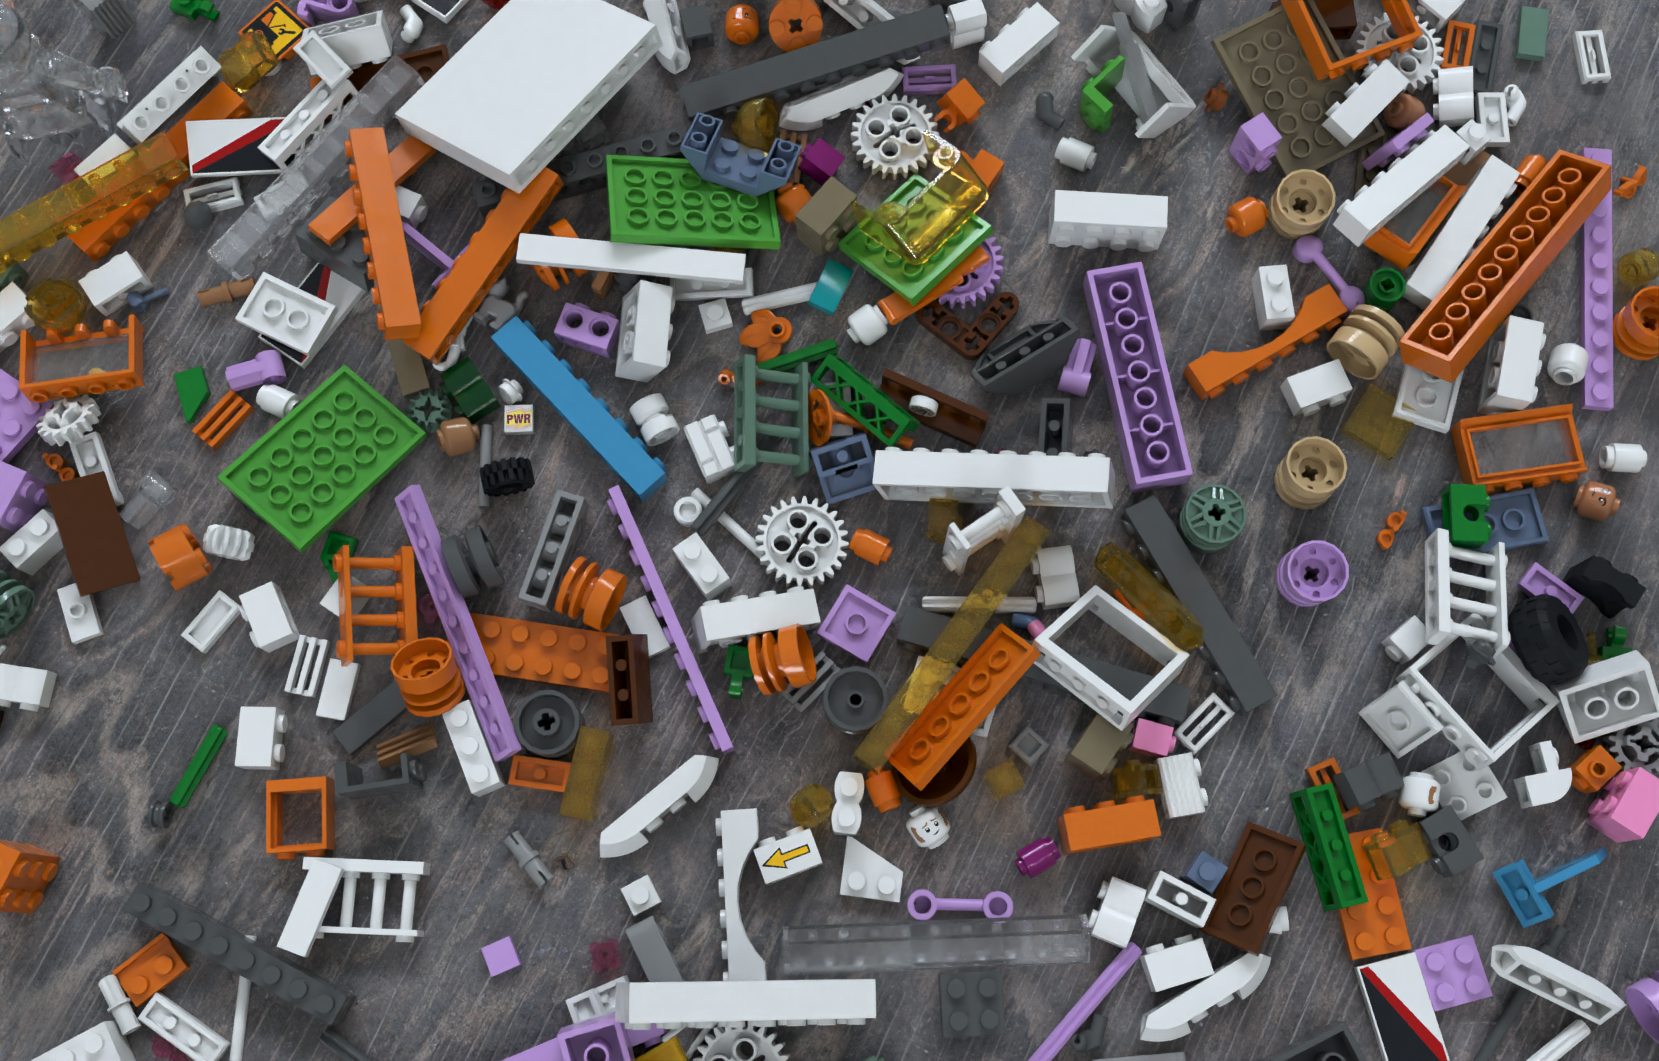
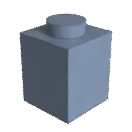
(1203, 872)

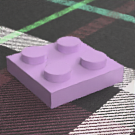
(1399, 143)
(856, 624)
(1453, 972)

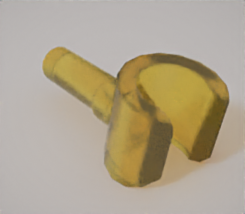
(1593, 653)

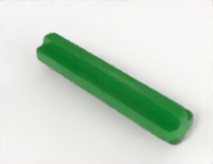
(807, 354)
(198, 766)

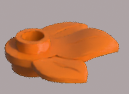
(762, 335)

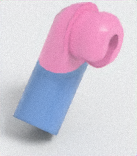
(1030, 623)

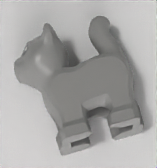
(498, 309)

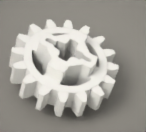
(68, 420)

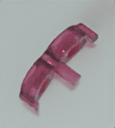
(164, 1048)

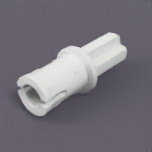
(119, 1005)

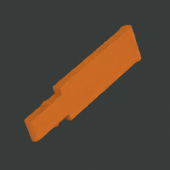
(897, 308)

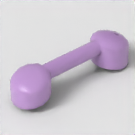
(1309, 250)
(994, 904)

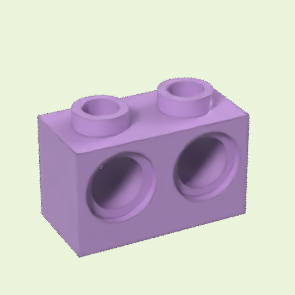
(1255, 144)
(584, 335)

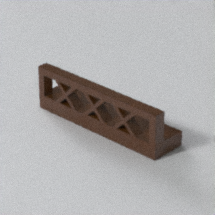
(952, 417)

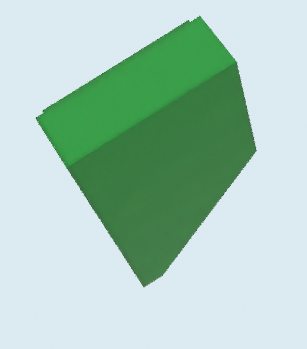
(192, 390)
(332, 546)

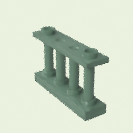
(747, 427)

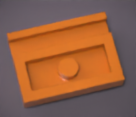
(151, 969)

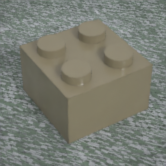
(826, 217)
(1096, 747)

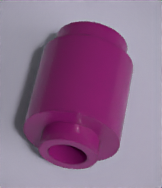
(1037, 857)

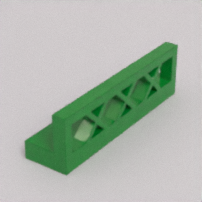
(872, 394)
(1329, 846)

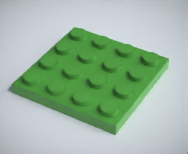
(906, 279)

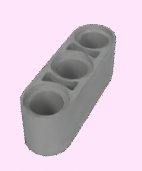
(654, 951)

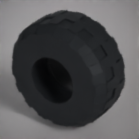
(1548, 639)

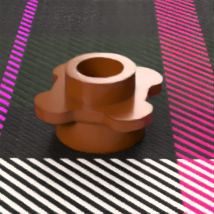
(1216, 98)

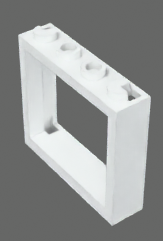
(1510, 671)
(1089, 686)

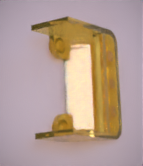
(933, 213)

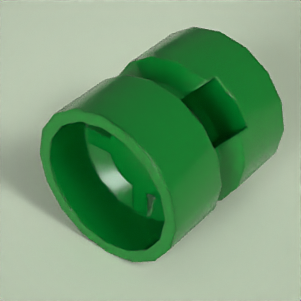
(1384, 288)

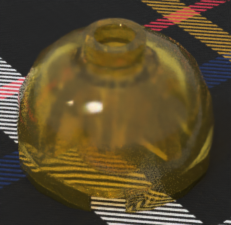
(756, 124)
(56, 305)

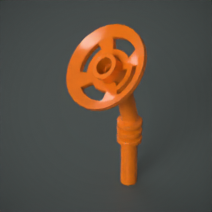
(825, 417)

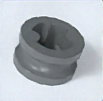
(160, 814)

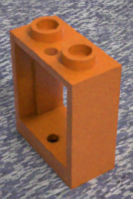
(274, 816)

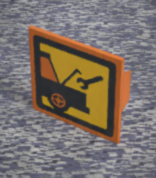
(279, 26)

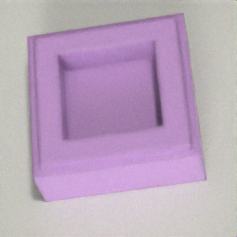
(501, 956)

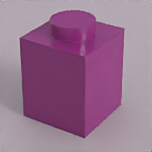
(820, 161)

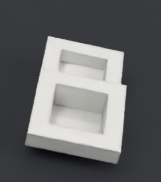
(594, 1001)

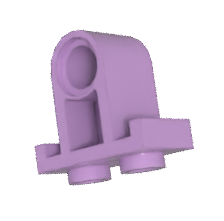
(326, 10)

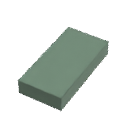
(1531, 33)

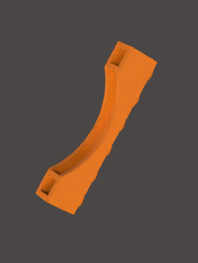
(1218, 369)

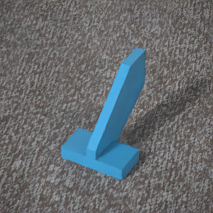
(1526, 893)

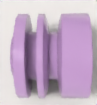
(1327, 568)
(1644, 1004)

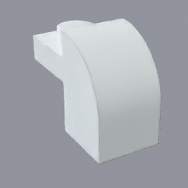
(1548, 783)

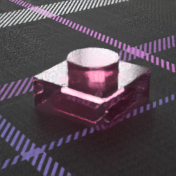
(64, 167)

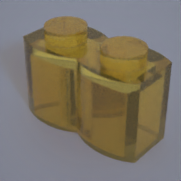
(247, 61)
(1396, 850)

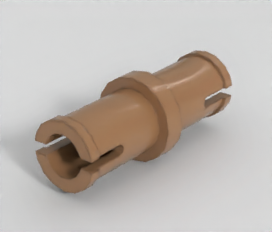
(226, 291)

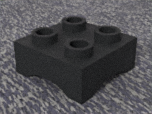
(1604, 585)

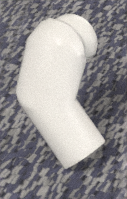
(412, 26)
(1515, 103)

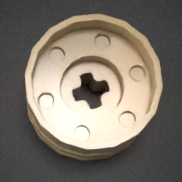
(1301, 190)
(1365, 341)
(1321, 466)

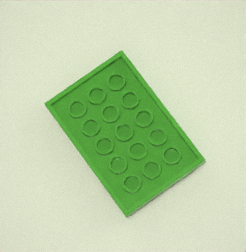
(672, 205)
(322, 458)

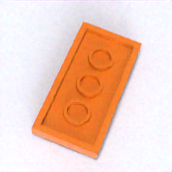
(1377, 924)

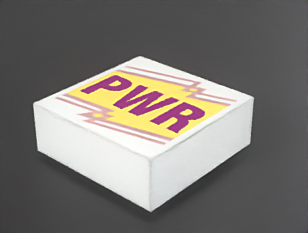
(519, 419)

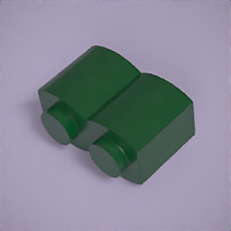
(469, 390)

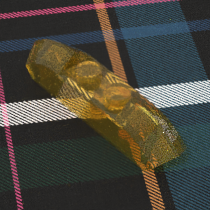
(1149, 597)

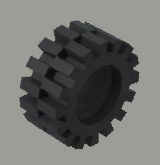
(507, 476)

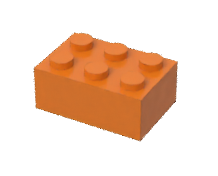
(1108, 825)
(24, 876)

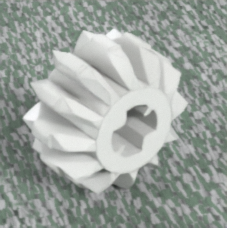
(228, 542)

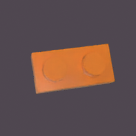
(539, 773)

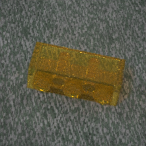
(586, 774)

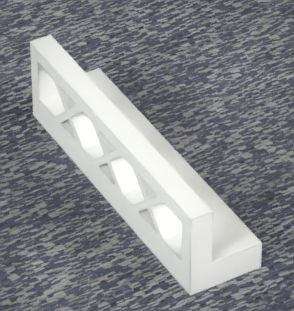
(304, 120)

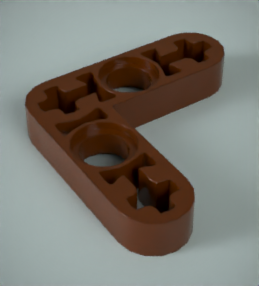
(965, 333)

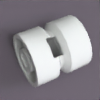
(653, 417)

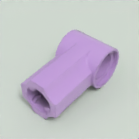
(265, 369)
(1077, 373)

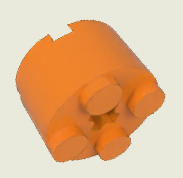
(780, 24)
(178, 556)

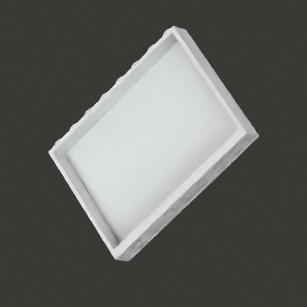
(528, 85)

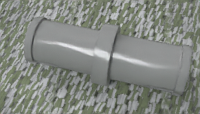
(529, 859)

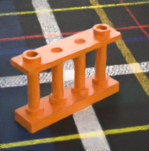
(403, 591)

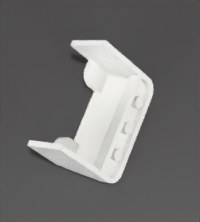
(1170, 97)

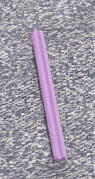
(1087, 1003)

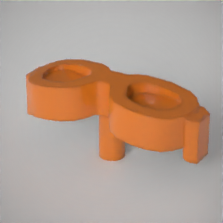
(1629, 187)
(58, 464)
(1393, 523)

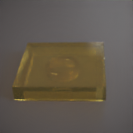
(1375, 425)

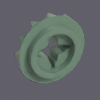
(438, 401)

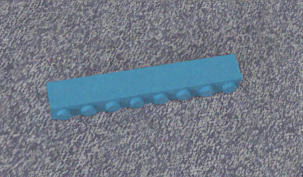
(580, 409)

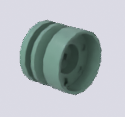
(1202, 531)
(15, 604)

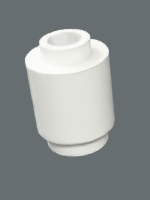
(1075, 154)
(277, 400)
(1622, 457)

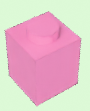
(1152, 739)

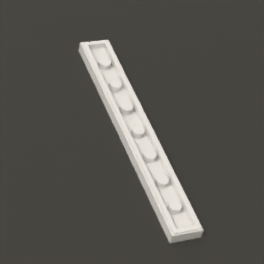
(631, 258)

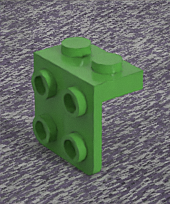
(1093, 105)

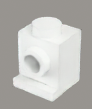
(1476, 137)

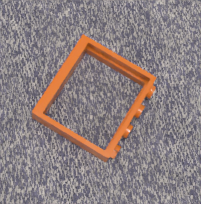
(1400, 18)

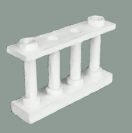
(996, 524)
(1440, 600)
(381, 873)

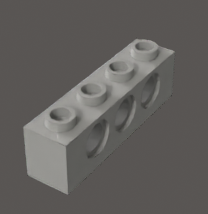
(554, 551)

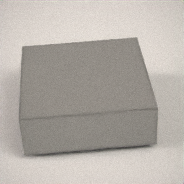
(1028, 746)

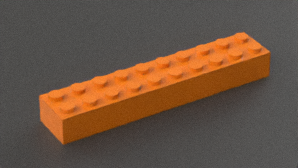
(1505, 265)

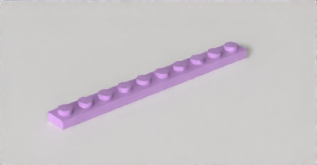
(1597, 298)
(458, 624)
(673, 630)

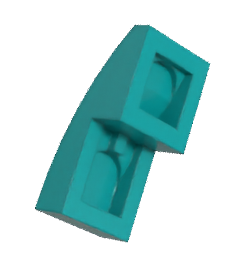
(830, 287)

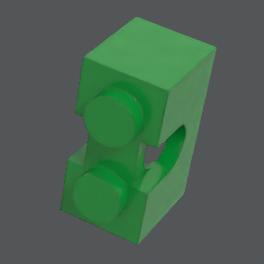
(1460, 499)

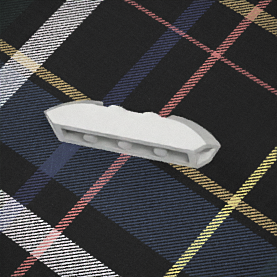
(863, 14)
(674, 52)
(827, 103)
(626, 832)
(1556, 982)
(1170, 1017)

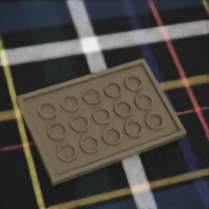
(1277, 79)

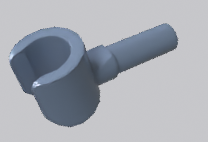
(141, 303)

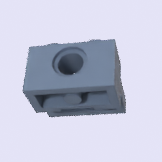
(839, 455)

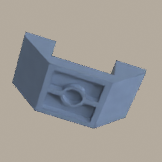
(733, 163)

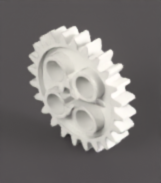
(1427, 55)
(893, 136)
(780, 529)
(728, 1045)

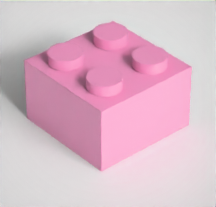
(1626, 805)

